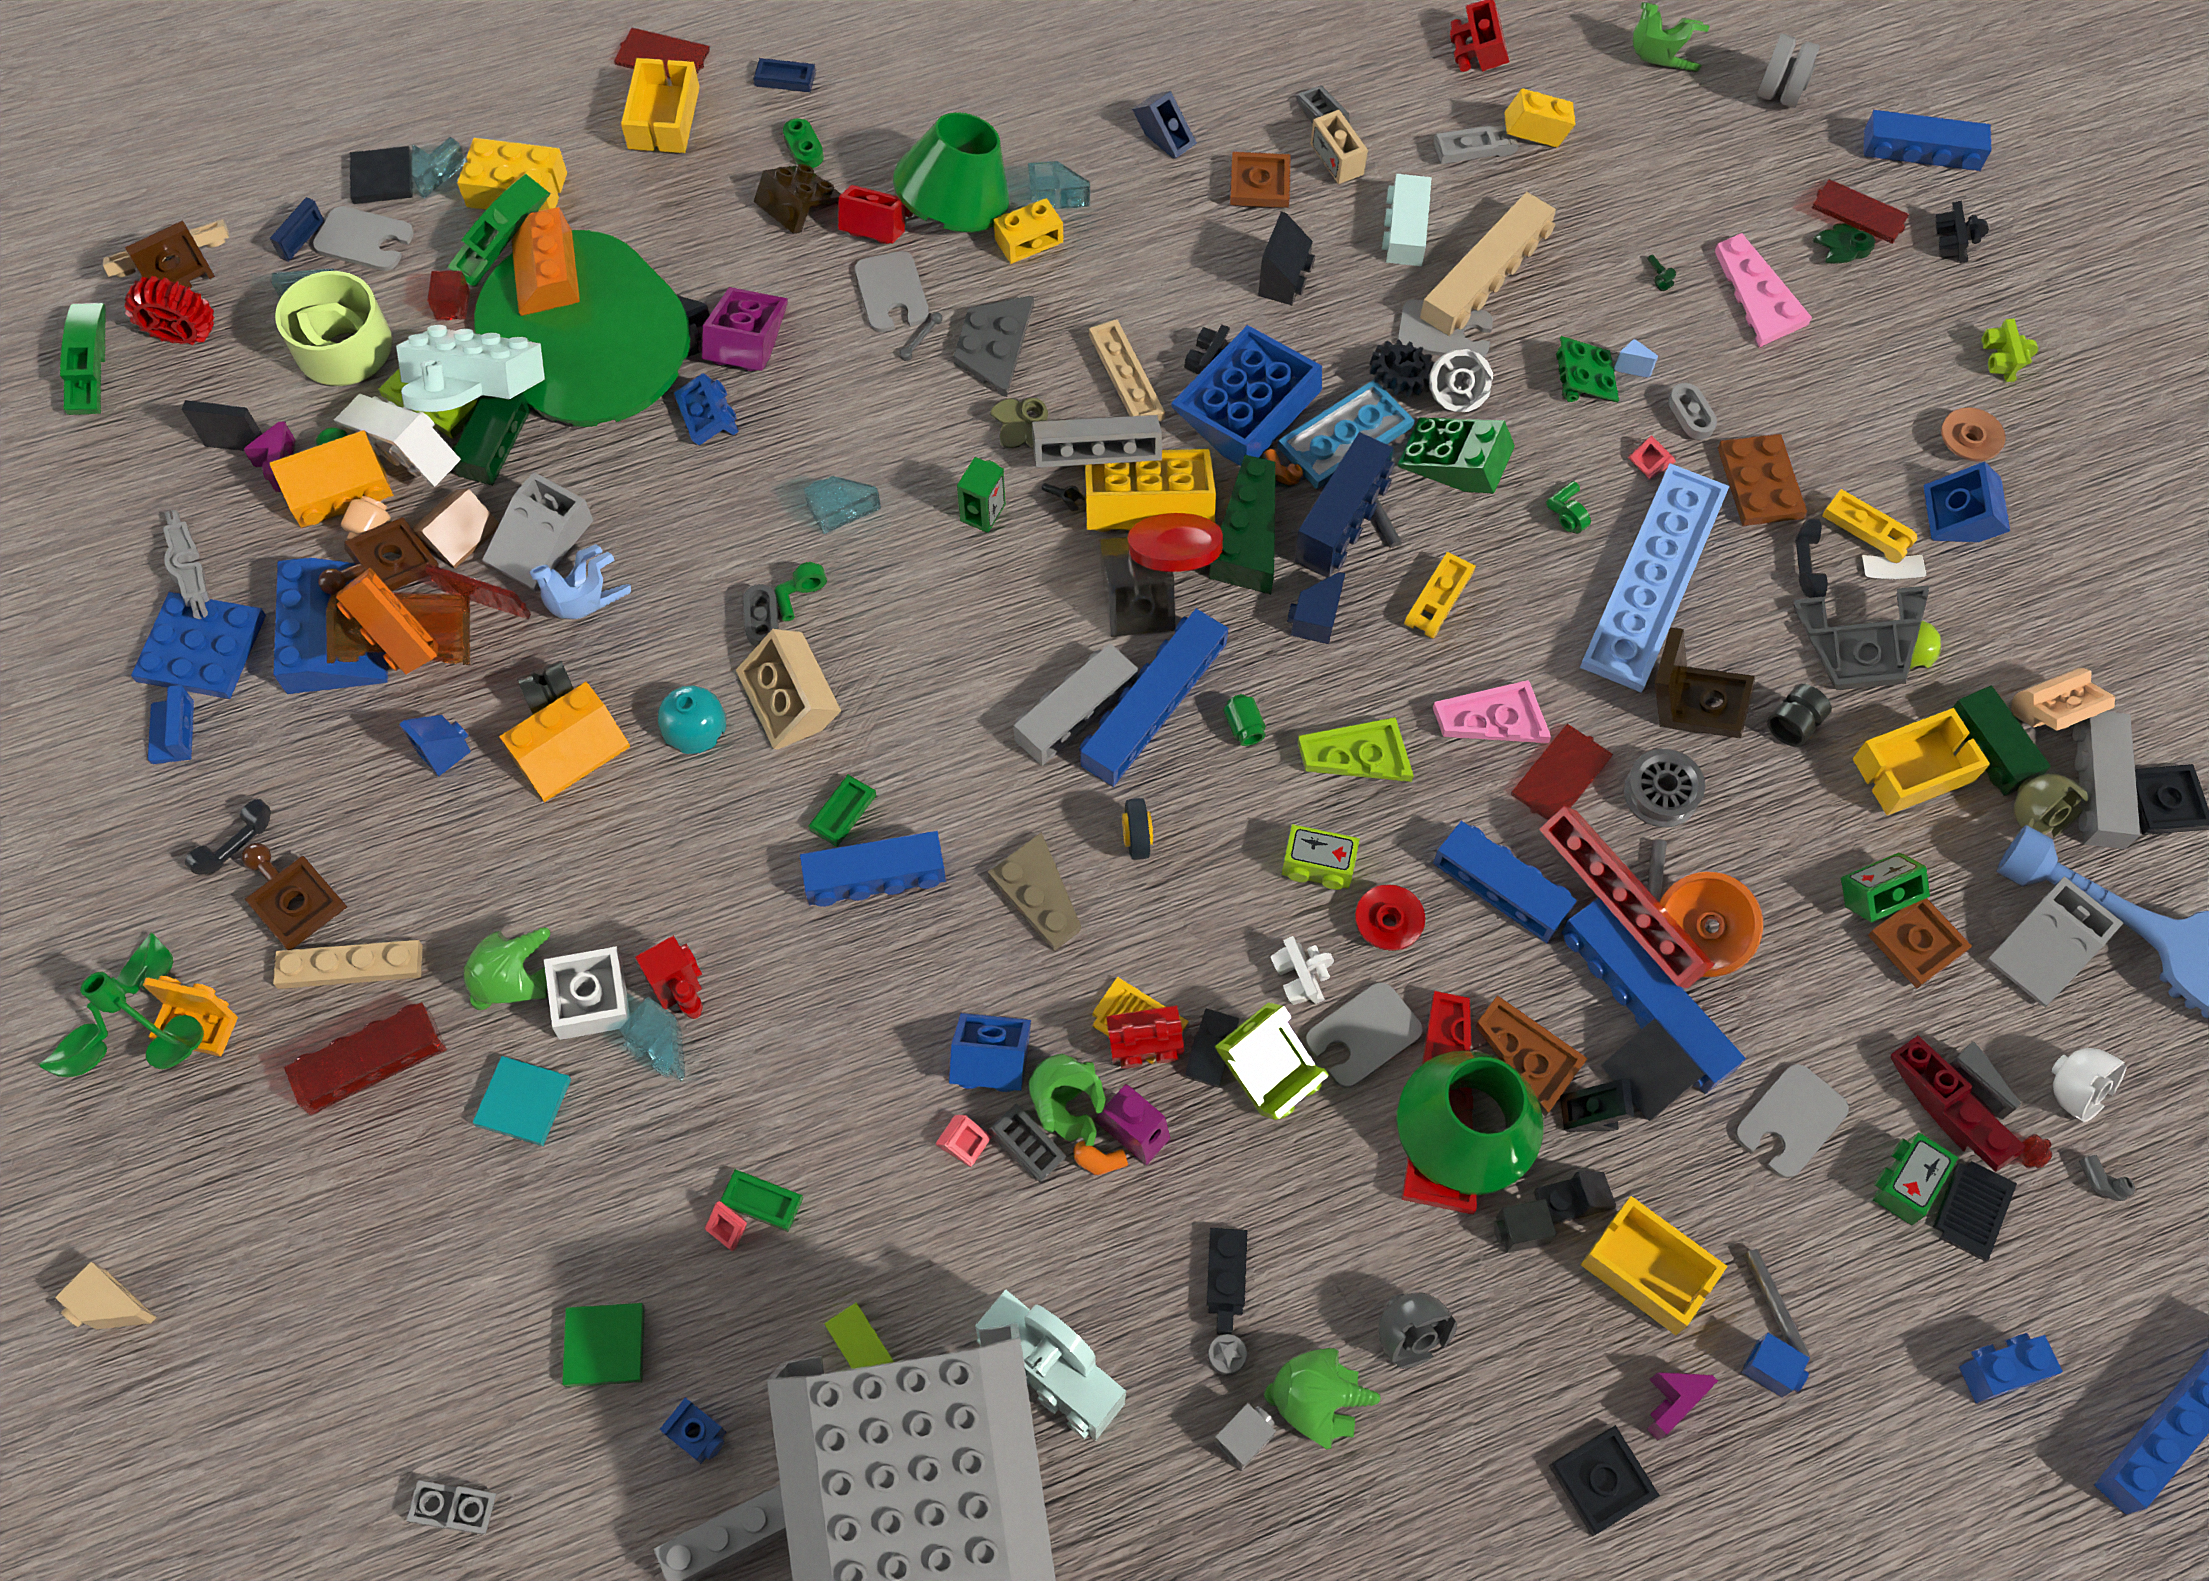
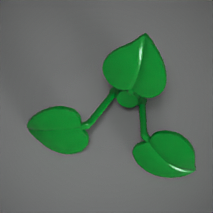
(84, 1045)

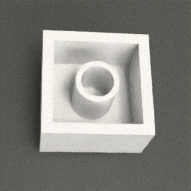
(587, 993)

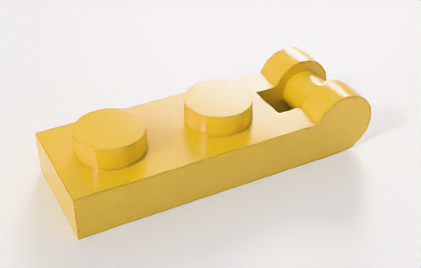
(1870, 525)
(1440, 594)

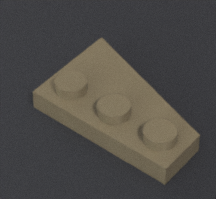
(1037, 892)

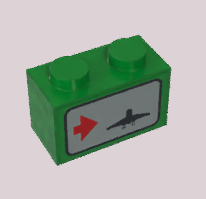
(981, 494)
(1885, 887)
(1913, 1178)

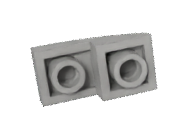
(451, 1507)

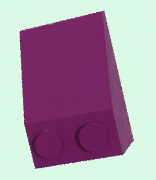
(743, 329)

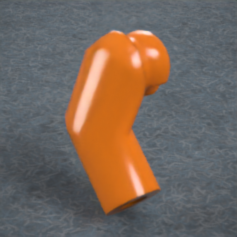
(1286, 475)
(1096, 1161)

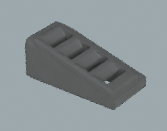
(1324, 106)
(1986, 1081)
(1036, 1134)

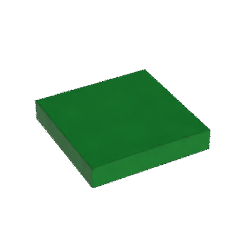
(603, 1345)

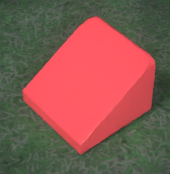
(1651, 457)
(963, 1139)

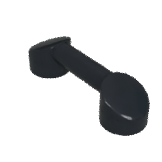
(1811, 583)
(205, 861)

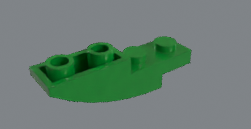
(497, 227)
(82, 357)

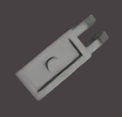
(1474, 144)

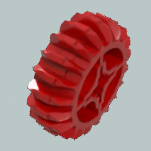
(169, 311)

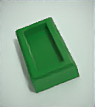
(842, 810)
(761, 1200)

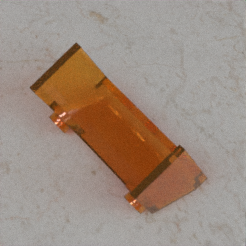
(442, 616)

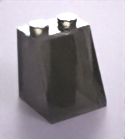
(1135, 596)

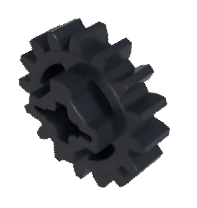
(1401, 368)

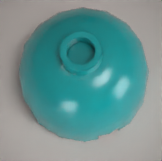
(691, 719)

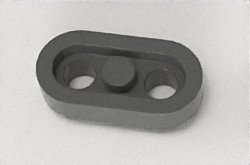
(759, 618)

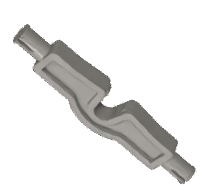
(177, 561)

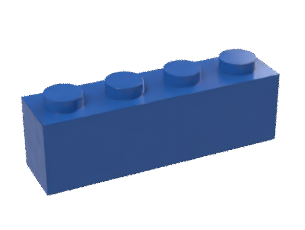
(1927, 140)
(872, 868)
(1504, 881)

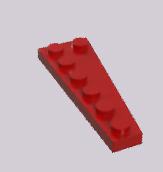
(1446, 1032)

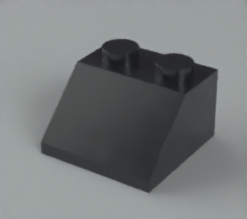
(1285, 262)

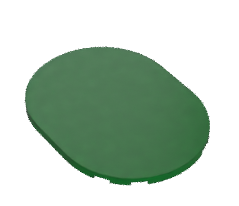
(609, 349)

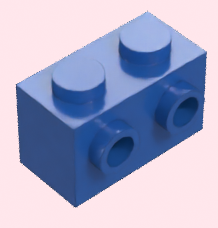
(2010, 1368)

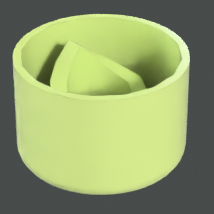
(323, 308)

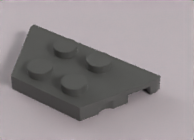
(993, 340)

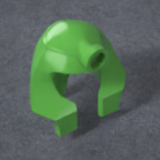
(1660, 45)
(497, 970)
(1057, 1083)
(1312, 1389)

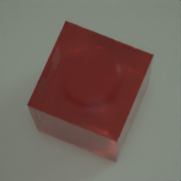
(448, 295)

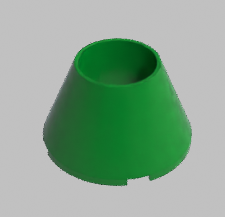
(955, 174)
(1448, 1149)

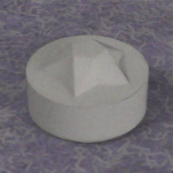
(1227, 1354)

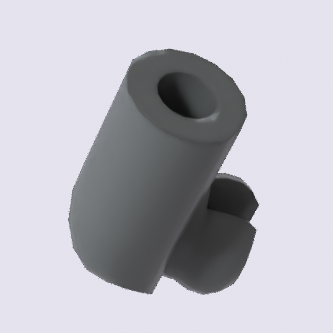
(2104, 1184)

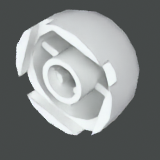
(1461, 380)
(2086, 1080)

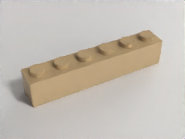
(1488, 264)

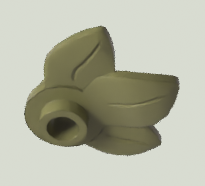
(1016, 422)

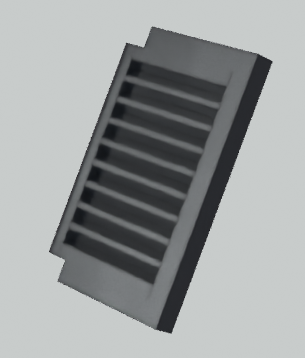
(1974, 1209)

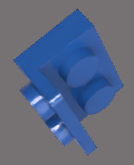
(705, 408)

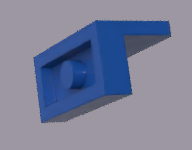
(171, 727)

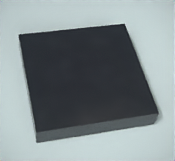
(381, 175)
(222, 424)
(2170, 800)
(1655, 1067)
(1604, 1480)

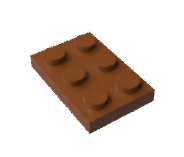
(1762, 480)

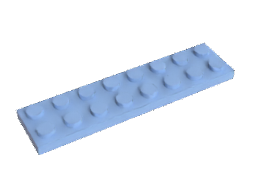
(1654, 578)

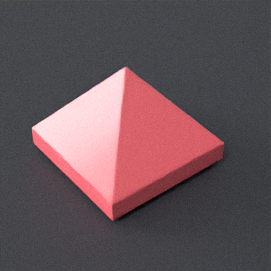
(726, 1225)

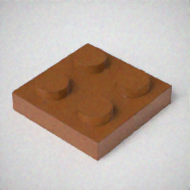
(1260, 179)
(1919, 941)

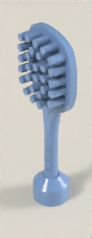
(2180, 942)

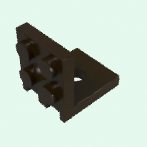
(1684, 689)

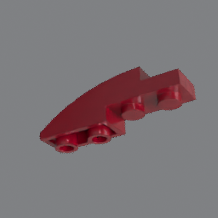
(1952, 1106)

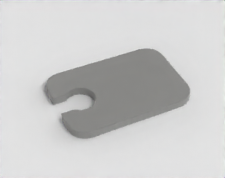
(357, 238)
(889, 283)
(1435, 341)
(1373, 1029)
(1800, 1113)

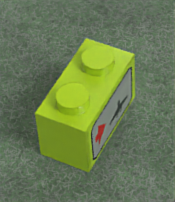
(1320, 857)

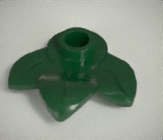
(1845, 243)

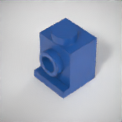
(680, 1422)

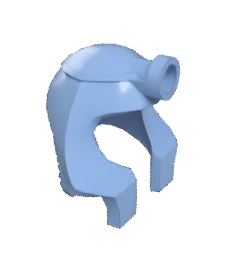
(576, 594)

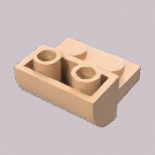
(2062, 701)

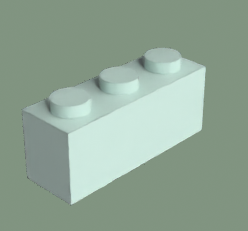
(1407, 219)

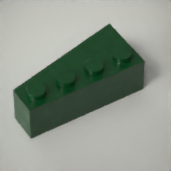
(1249, 529)

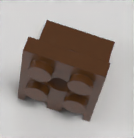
(174, 240)

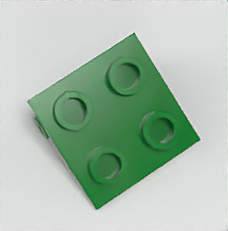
(1585, 370)

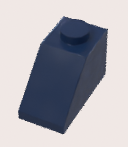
(1165, 124)
(1317, 609)

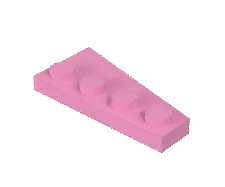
(1766, 299)

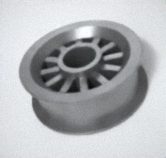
(1675, 772)

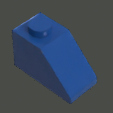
(437, 741)

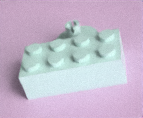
(458, 366)
(1059, 1366)

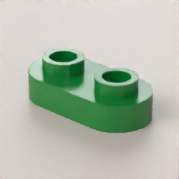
(799, 139)

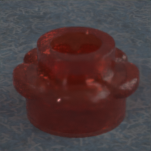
(2036, 1152)

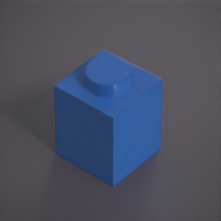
(1776, 1365)

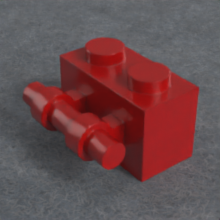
(1487, 37)
(872, 214)
(673, 976)
(1145, 1036)

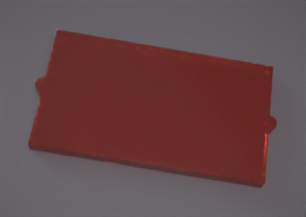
(658, 46)
(1860, 211)
(478, 591)
(1561, 773)

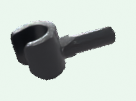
(1068, 494)

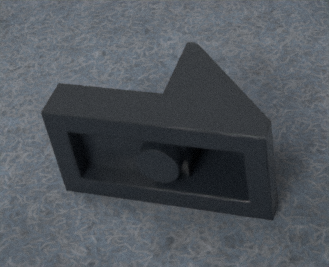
(697, 315)
(1204, 1061)
(1597, 1107)
(1577, 1197)

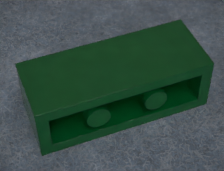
(490, 437)
(2001, 739)

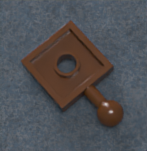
(368, 552)
(273, 897)

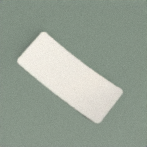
(1882, 568)

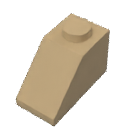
(101, 1301)

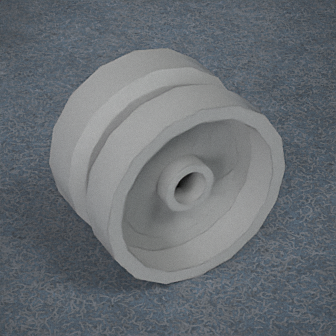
(1789, 71)

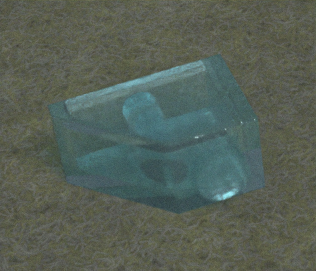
(840, 501)

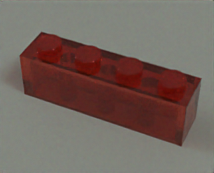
(364, 1058)

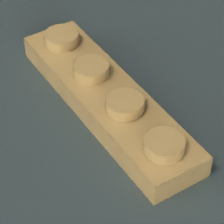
(209, 234)
(1125, 370)
(348, 964)

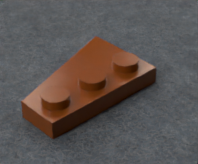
(1531, 1050)

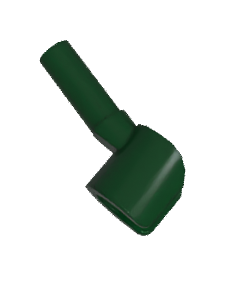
(1665, 277)

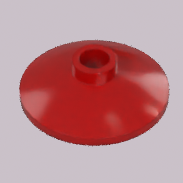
(1391, 903)

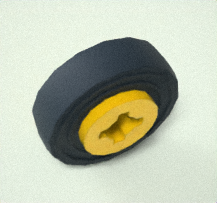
(1137, 829)

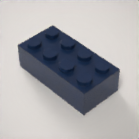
(1344, 505)

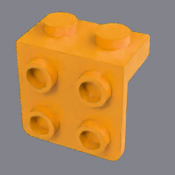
(199, 1003)

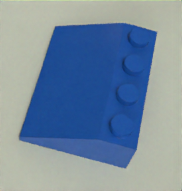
(1249, 394)
(302, 634)

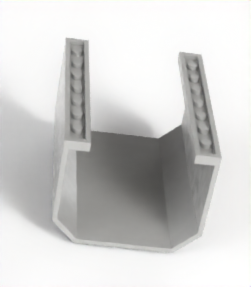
(912, 1468)

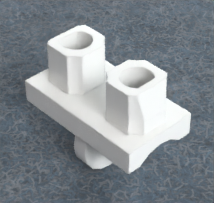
(1294, 957)

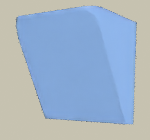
(1636, 360)

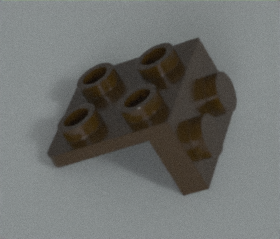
(790, 192)

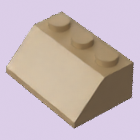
(787, 688)

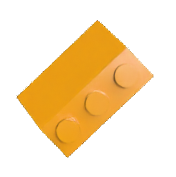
(330, 476)
(564, 741)

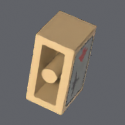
(1338, 146)

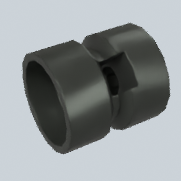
(546, 687)
(1799, 715)

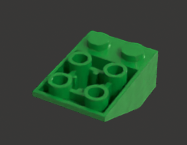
(1459, 452)

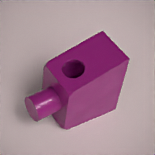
(1133, 1122)

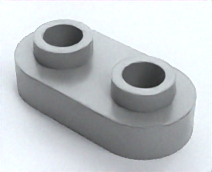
(1694, 413)

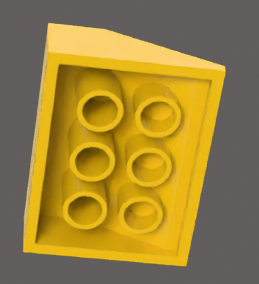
(1132, 491)

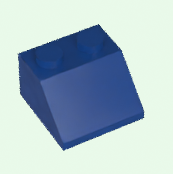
(1967, 505)
(989, 1052)

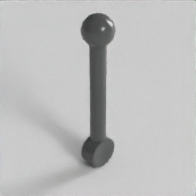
(906, 352)

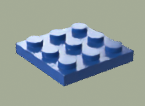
(202, 652)

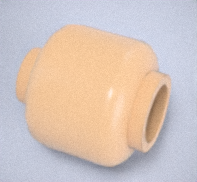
(364, 516)

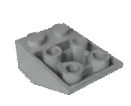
(537, 529)
(2055, 941)

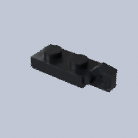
(1226, 1276)

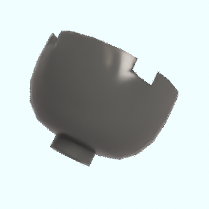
(1413, 1327)

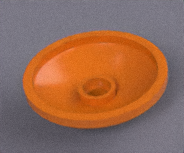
(1719, 898)

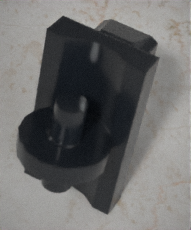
(1963, 231)
(1208, 340)

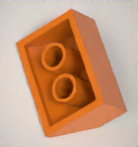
(544, 262)
(387, 622)

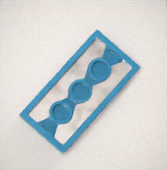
(1325, 439)

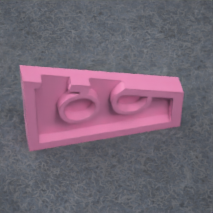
(1494, 714)

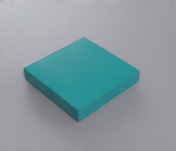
(522, 1101)

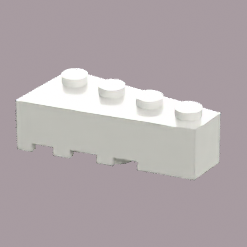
(400, 436)

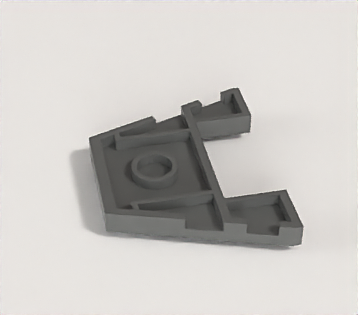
(1866, 652)

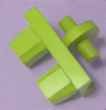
(2012, 349)

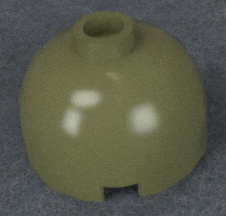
(2048, 803)

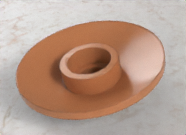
(1973, 434)

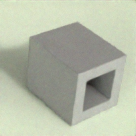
(1245, 1435)

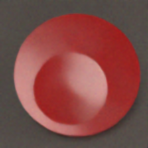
(1175, 542)

